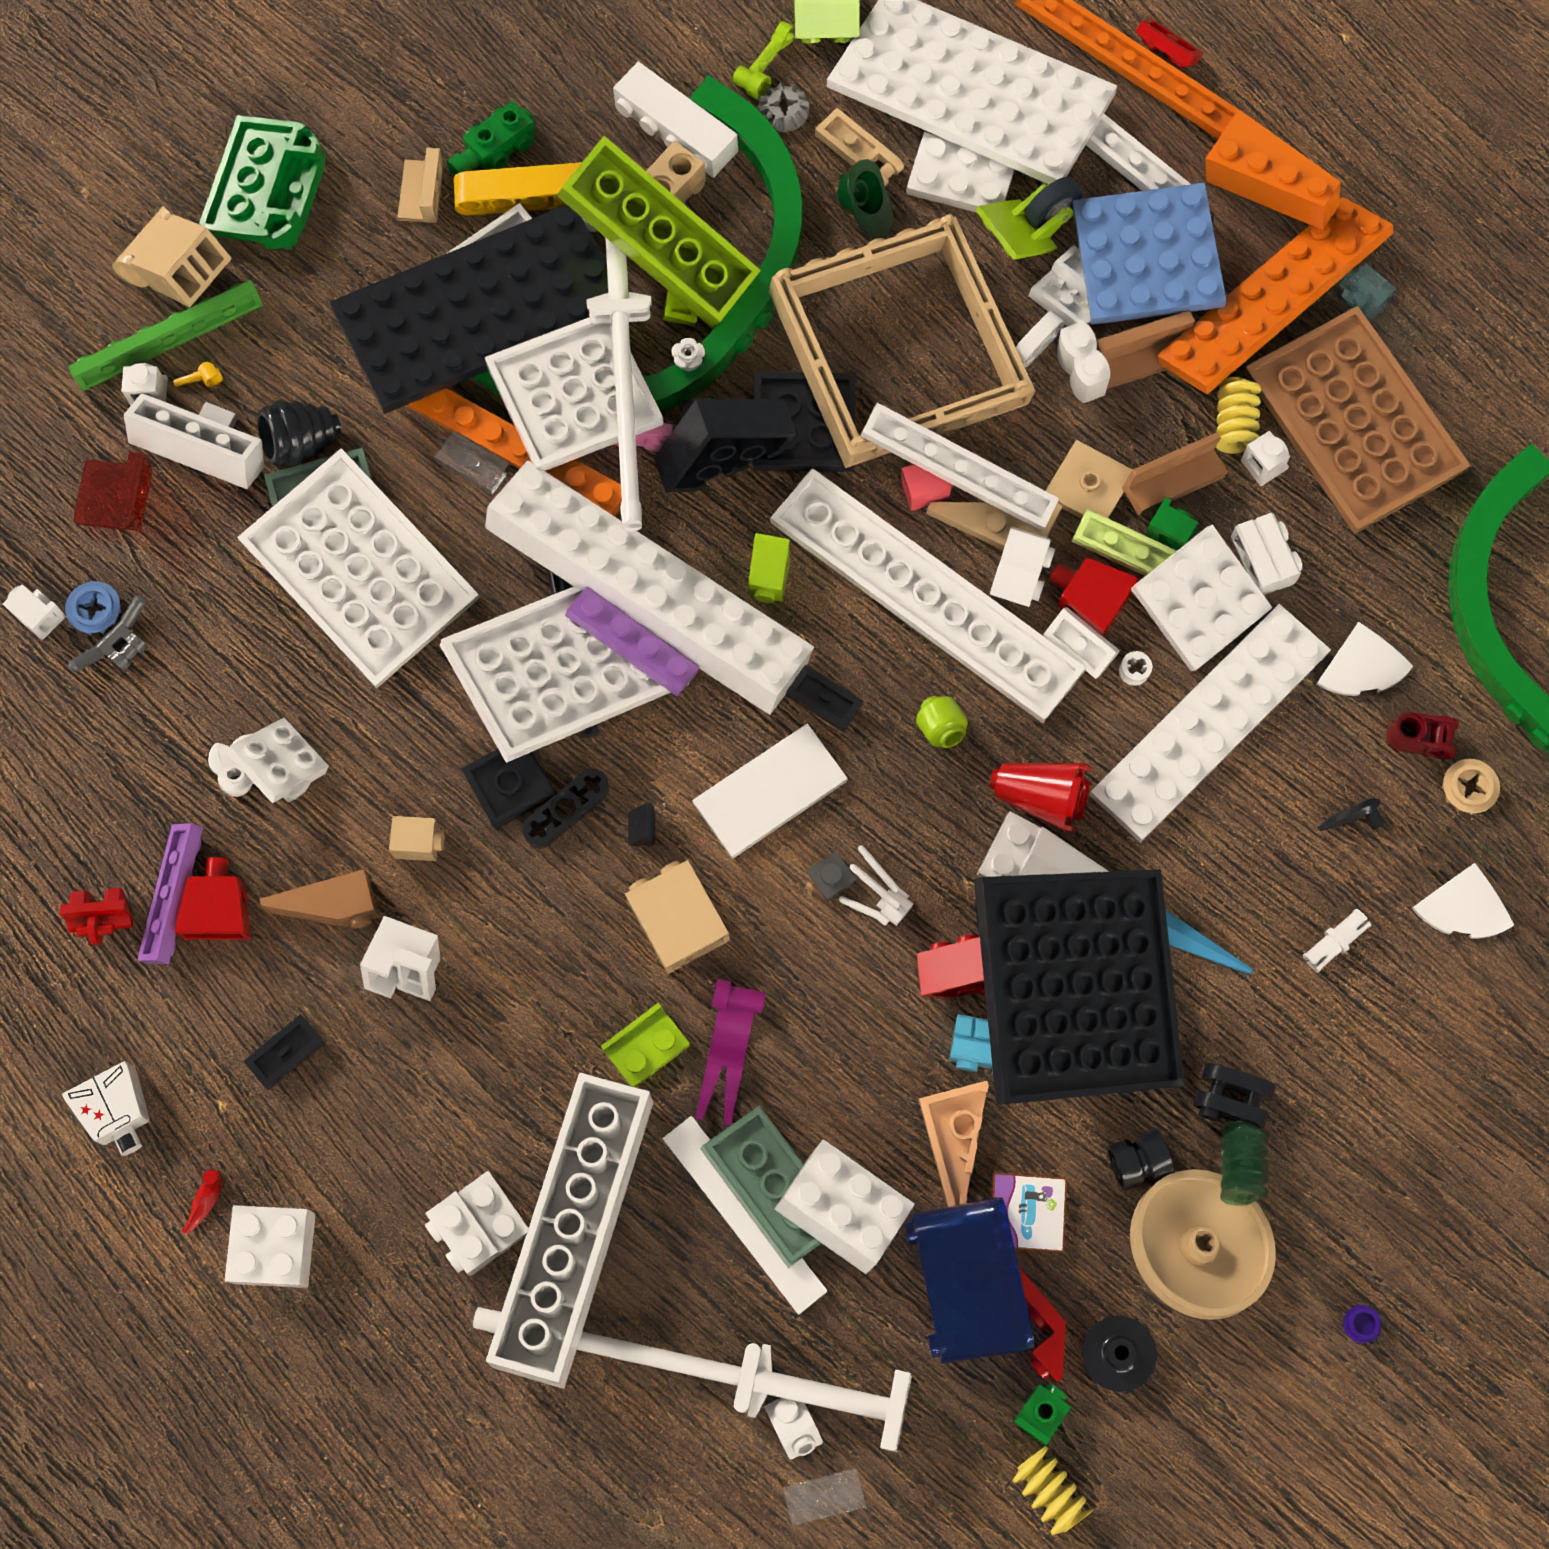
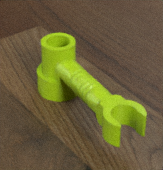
(754, 79)

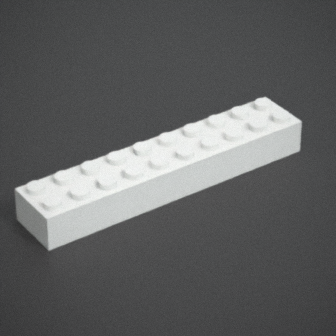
(649, 585)

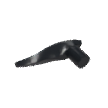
(1352, 814)

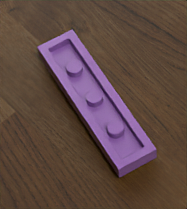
(632, 641)
(177, 865)

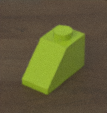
(769, 568)

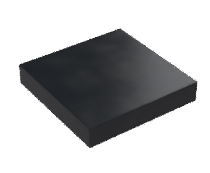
(508, 788)

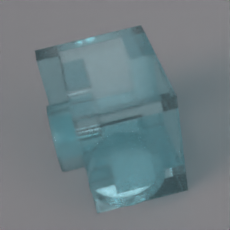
(1367, 291)

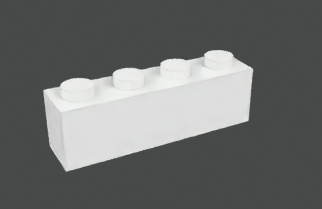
(674, 117)
(194, 441)

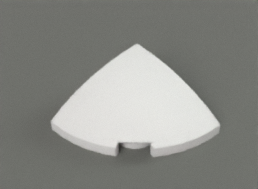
(1364, 665)
(1465, 906)

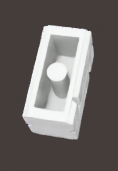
(1266, 553)

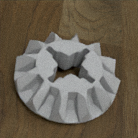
(797, 110)

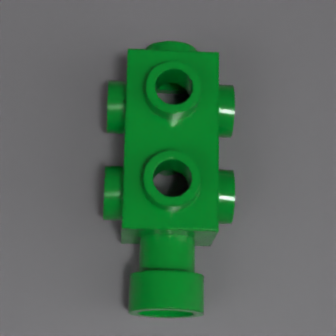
(495, 139)

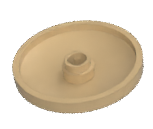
(1198, 1250)

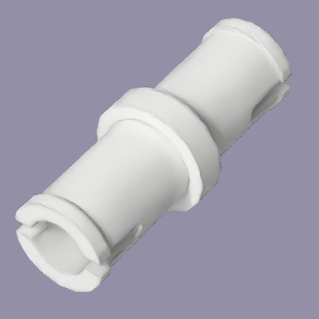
(1336, 940)

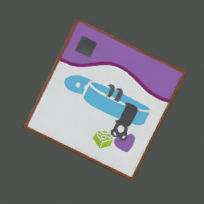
(1034, 1210)

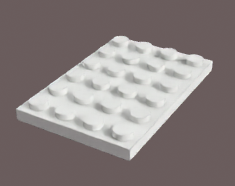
(358, 568)
(543, 676)

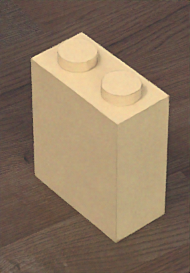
(677, 915)

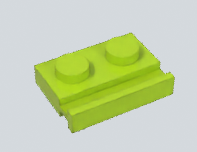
(645, 1045)

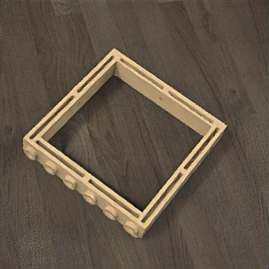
(879, 254)

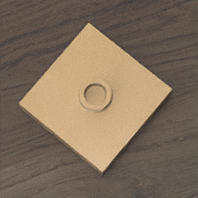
(1088, 481)

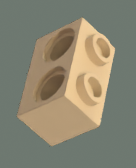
(676, 160)

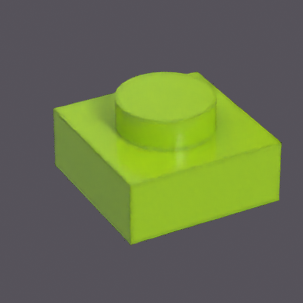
(677, 312)

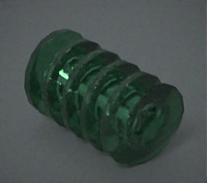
(1243, 1164)

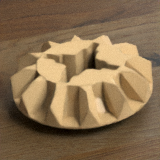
(1486, 783)

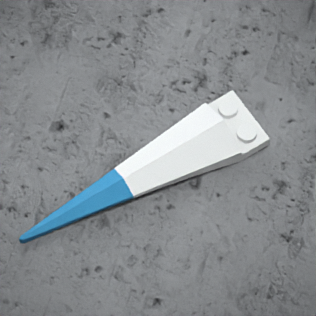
(1034, 850)

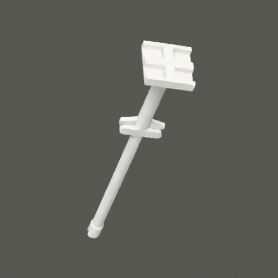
(620, 308)
(753, 1379)

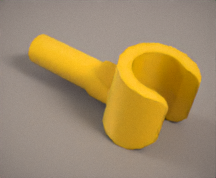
(206, 371)

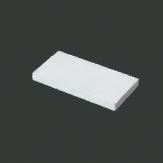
(769, 791)

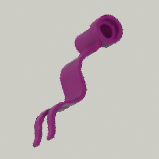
(729, 1043)

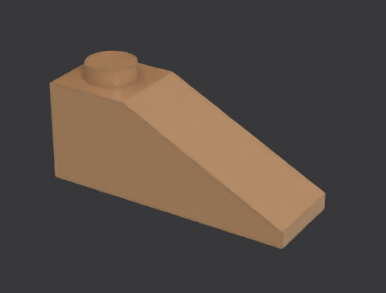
(335, 901)

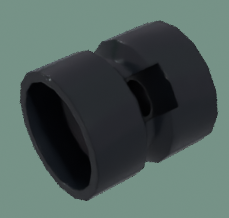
(1140, 1160)

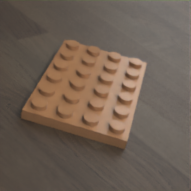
(1356, 419)

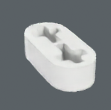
(1039, 337)

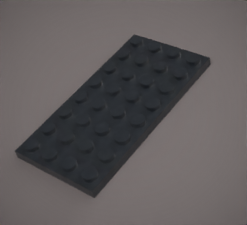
(455, 310)

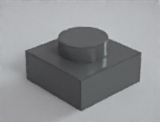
(831, 876)

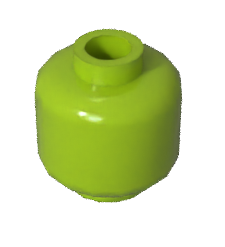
(942, 721)

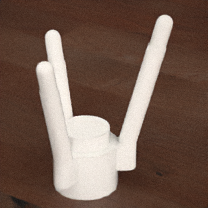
(894, 902)

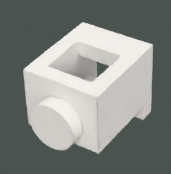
(143, 379)
(1270, 454)
(34, 610)

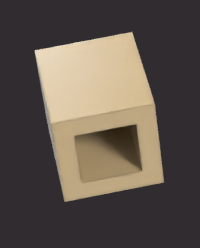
(415, 838)

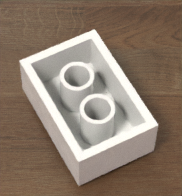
(844, 1206)

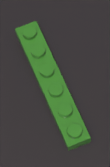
(166, 335)

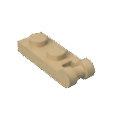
(856, 144)

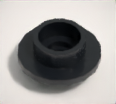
(1100, 1356)

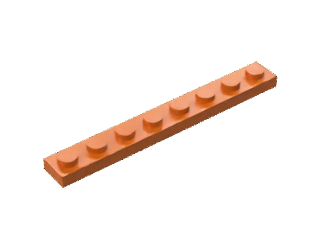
(1133, 62)
(504, 441)

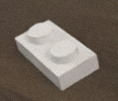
(1081, 642)

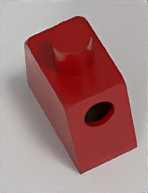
(1094, 592)
(214, 906)

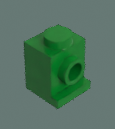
(1172, 526)
(1029, 1419)

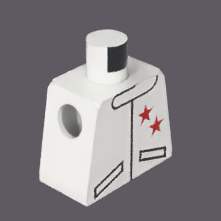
(111, 1107)

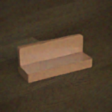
(1135, 351)
(1174, 474)

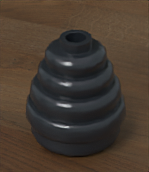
(295, 431)

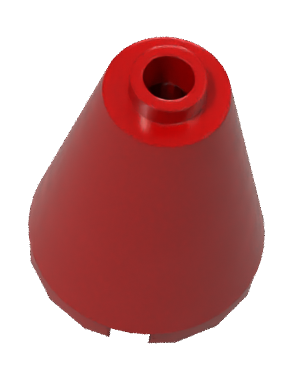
(1045, 790)

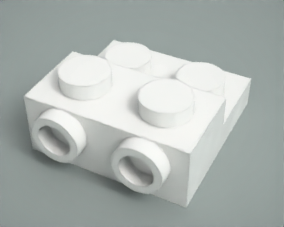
(476, 1224)

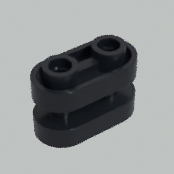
(1216, 1106)

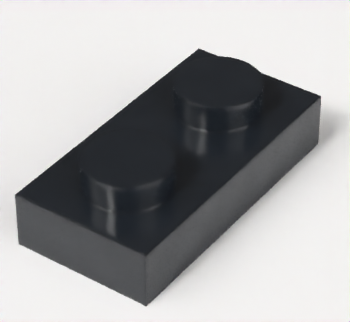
(824, 698)
(284, 1052)

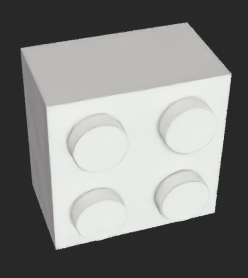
(270, 1246)

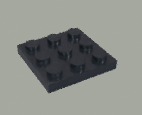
(813, 443)

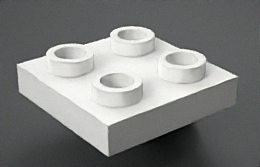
(278, 761)

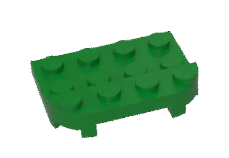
(265, 182)

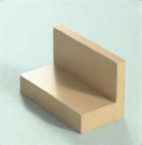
(421, 188)

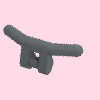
(115, 636)

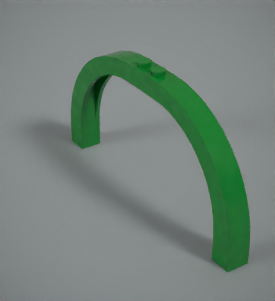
(754, 308)
(1469, 603)

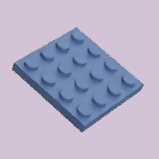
(1148, 253)

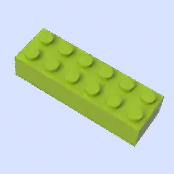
(658, 232)

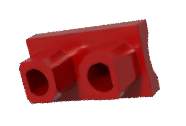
(96, 918)

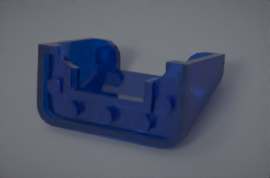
(971, 1280)

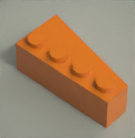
(1271, 173)

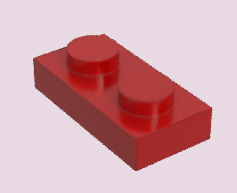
(1159, 37)

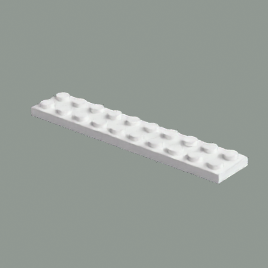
(928, 595)

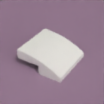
(1064, 289)

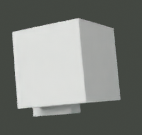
(401, 959)

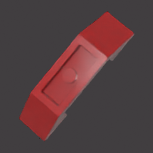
(1049, 1354)

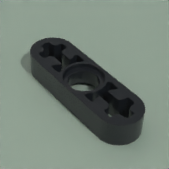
(539, 816)

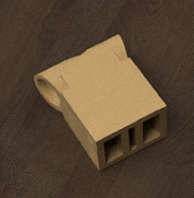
(173, 258)

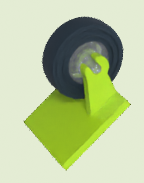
(1028, 225)

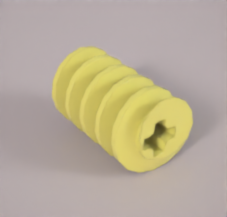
(1237, 414)
(1051, 1492)

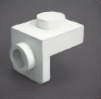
(794, 1426)

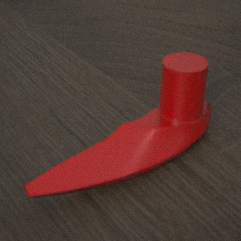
(204, 1199)

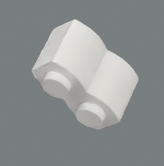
(1084, 363)
(1021, 567)

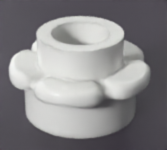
(690, 362)

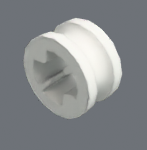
(1134, 658)

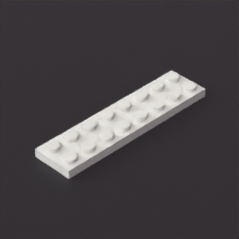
(1209, 723)

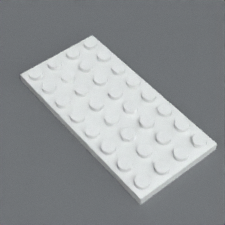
(972, 87)

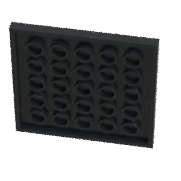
(1078, 984)

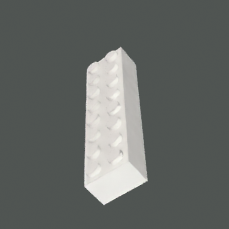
(570, 1231)

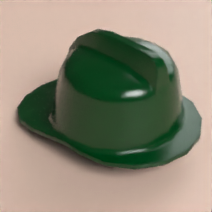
(865, 197)

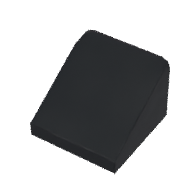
(642, 825)

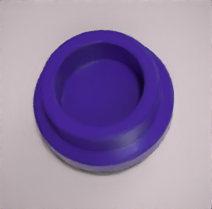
(1362, 1324)

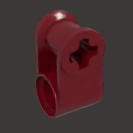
(1431, 735)

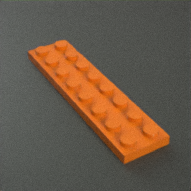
(1274, 296)

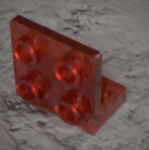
(114, 493)

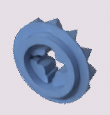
(84, 597)

